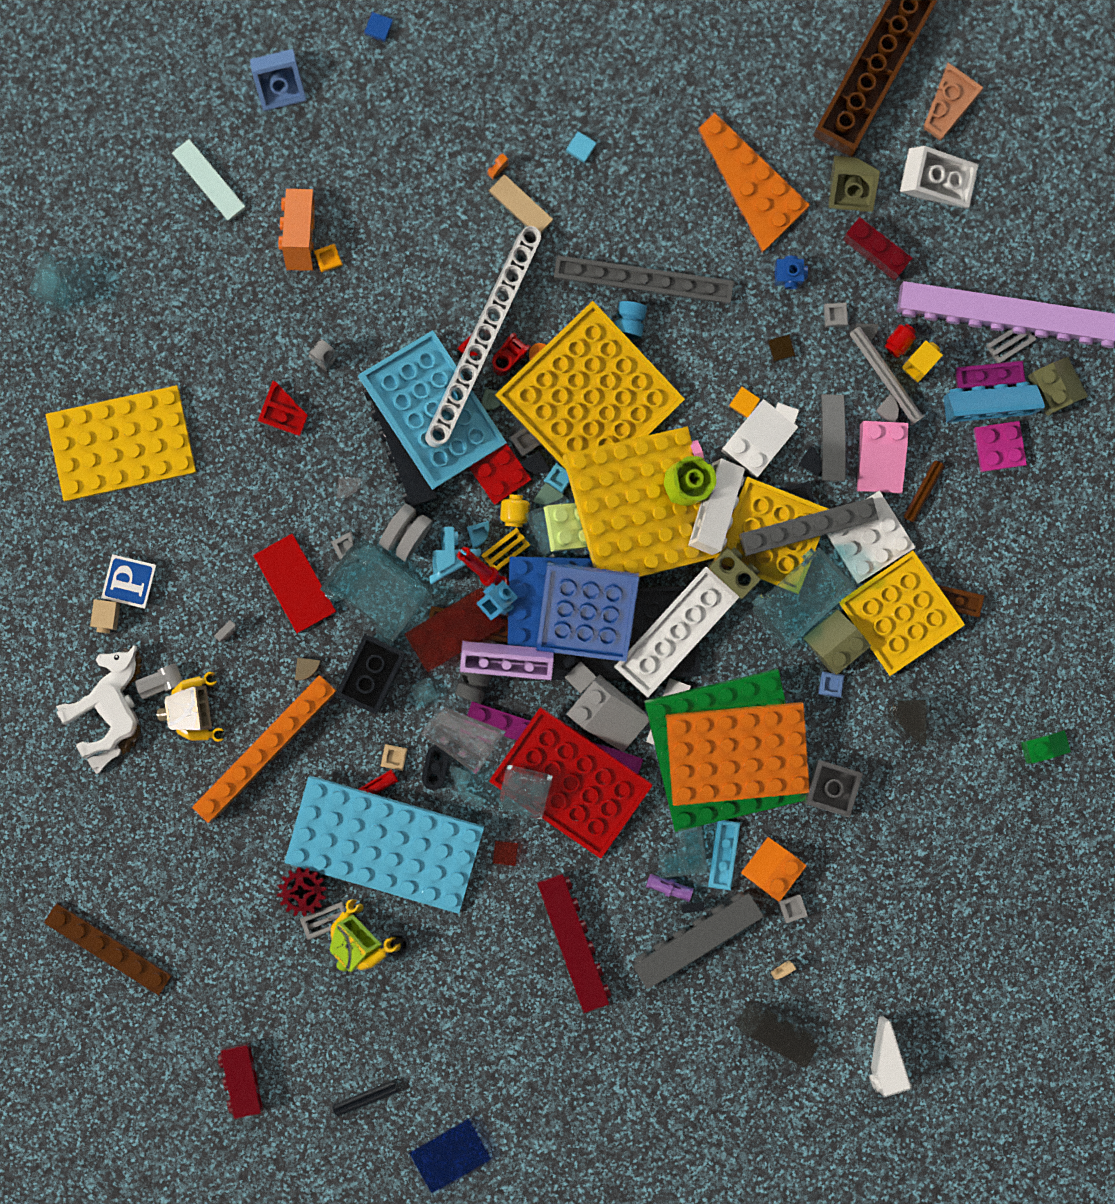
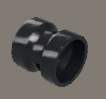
(400, 938)

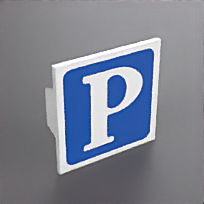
(128, 581)

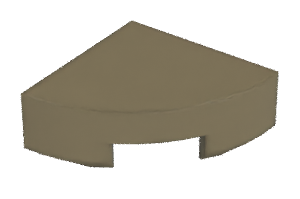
(306, 668)

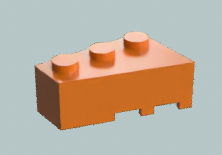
(297, 229)

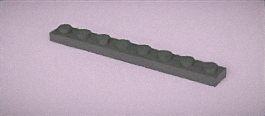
(643, 279)

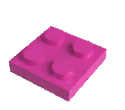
(1000, 446)

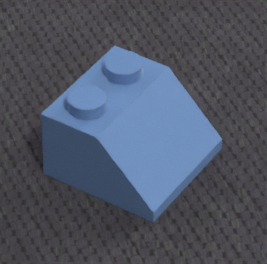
(277, 79)

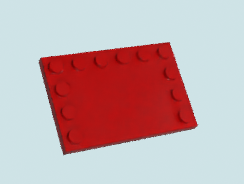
(589, 788)

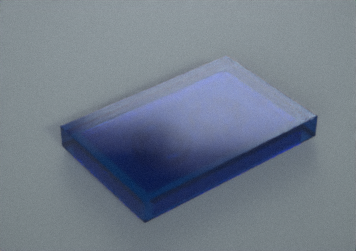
(450, 1155)

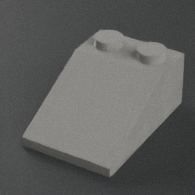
(608, 714)

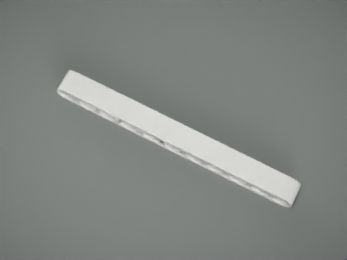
(487, 326)

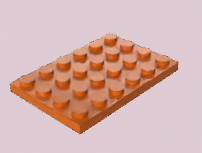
(737, 753)

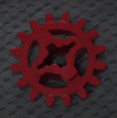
(302, 902)

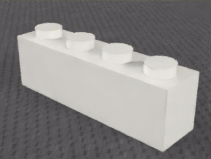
(716, 510)

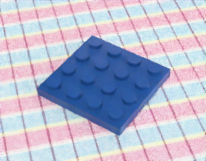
(528, 582)
(587, 612)

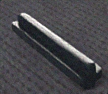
(365, 1098)

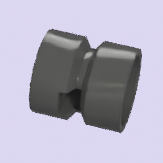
(473, 686)

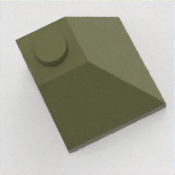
(852, 184)

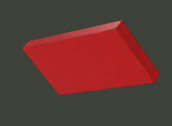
(294, 583)

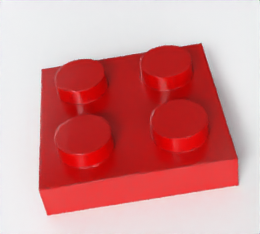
(500, 474)

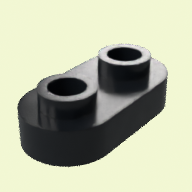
(435, 767)

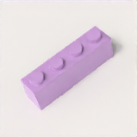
(506, 660)

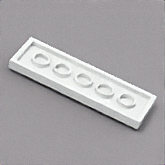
(677, 631)

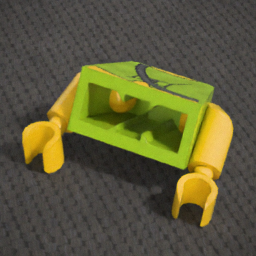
(354, 944)

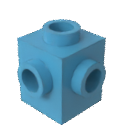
(501, 598)

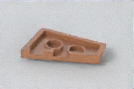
(951, 101)

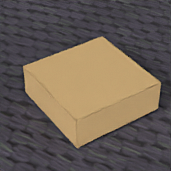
(394, 757)

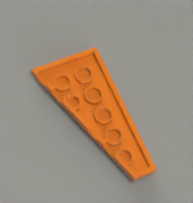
(758, 190)

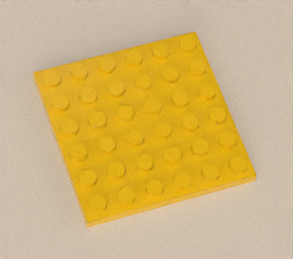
(589, 388)
(626, 506)

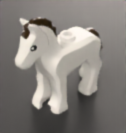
(112, 706)

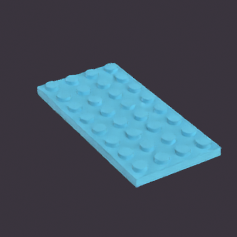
(384, 844)

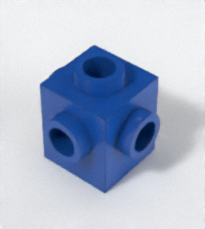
(785, 266)

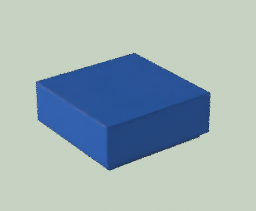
(378, 27)

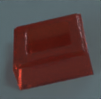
(505, 853)

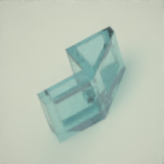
(462, 780)

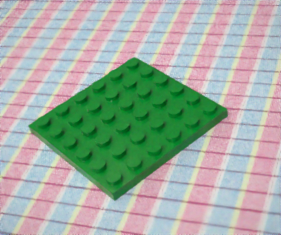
(747, 691)

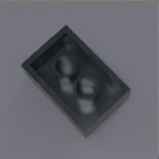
(371, 674)

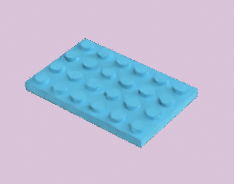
(408, 394)

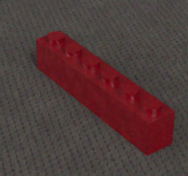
(573, 943)

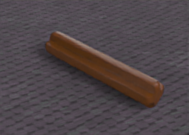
(924, 491)

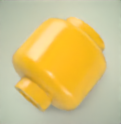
(514, 511)

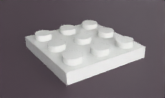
(872, 544)

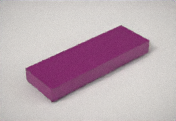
(990, 375)

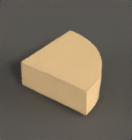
(783, 970)

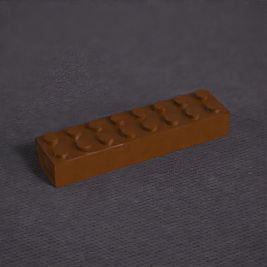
(872, 73)

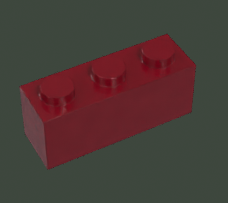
(877, 248)
(240, 1080)

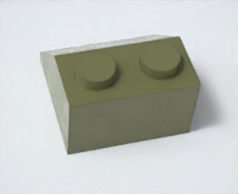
(1058, 385)
(836, 642)

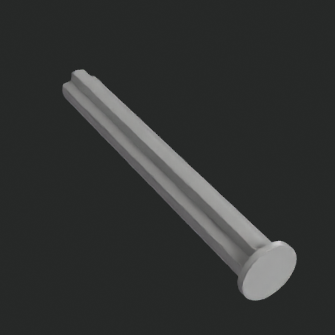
(886, 375)

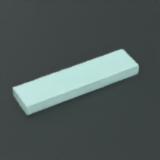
(208, 180)

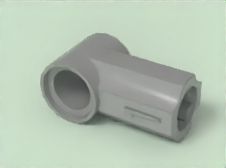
(164, 680)

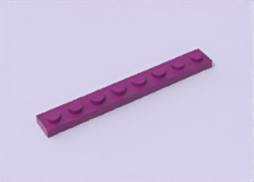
(515, 726)

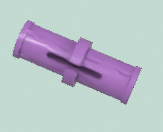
(669, 887)

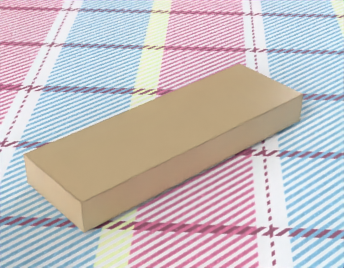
(520, 204)

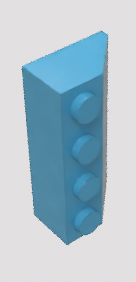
(992, 403)

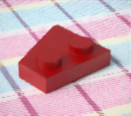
(282, 411)

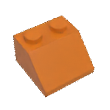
(773, 869)

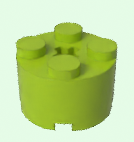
(678, 480)

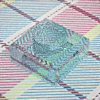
(423, 692)

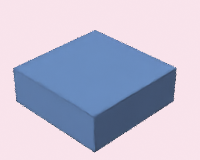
(831, 684)

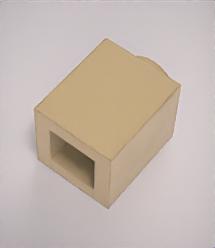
(105, 616)

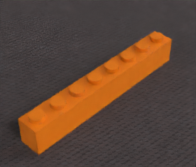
(264, 749)

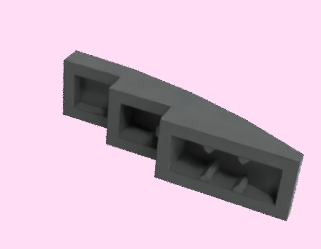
(832, 438)

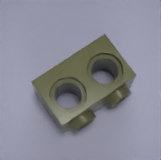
(730, 576)

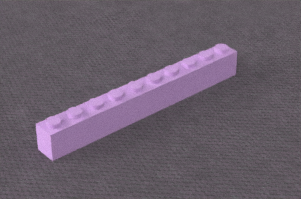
(1007, 313)

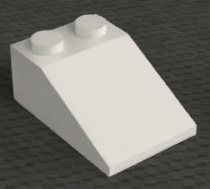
(938, 177)
(759, 439)
(887, 1065)

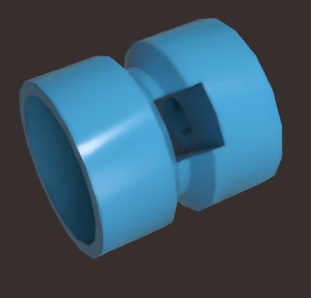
(630, 318)

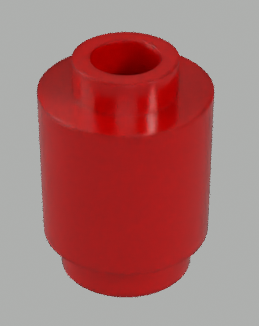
(900, 340)

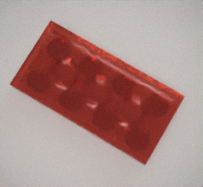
(443, 634)

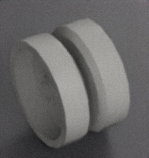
(404, 531)

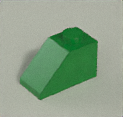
(1045, 747)

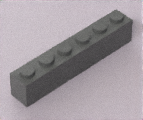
(808, 526)
(696, 940)

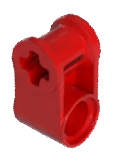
(512, 351)

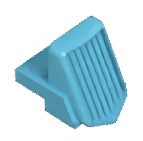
(446, 560)

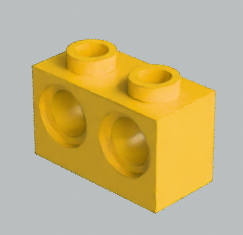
(922, 360)

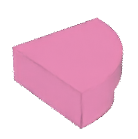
(696, 449)

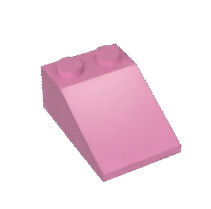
(882, 456)

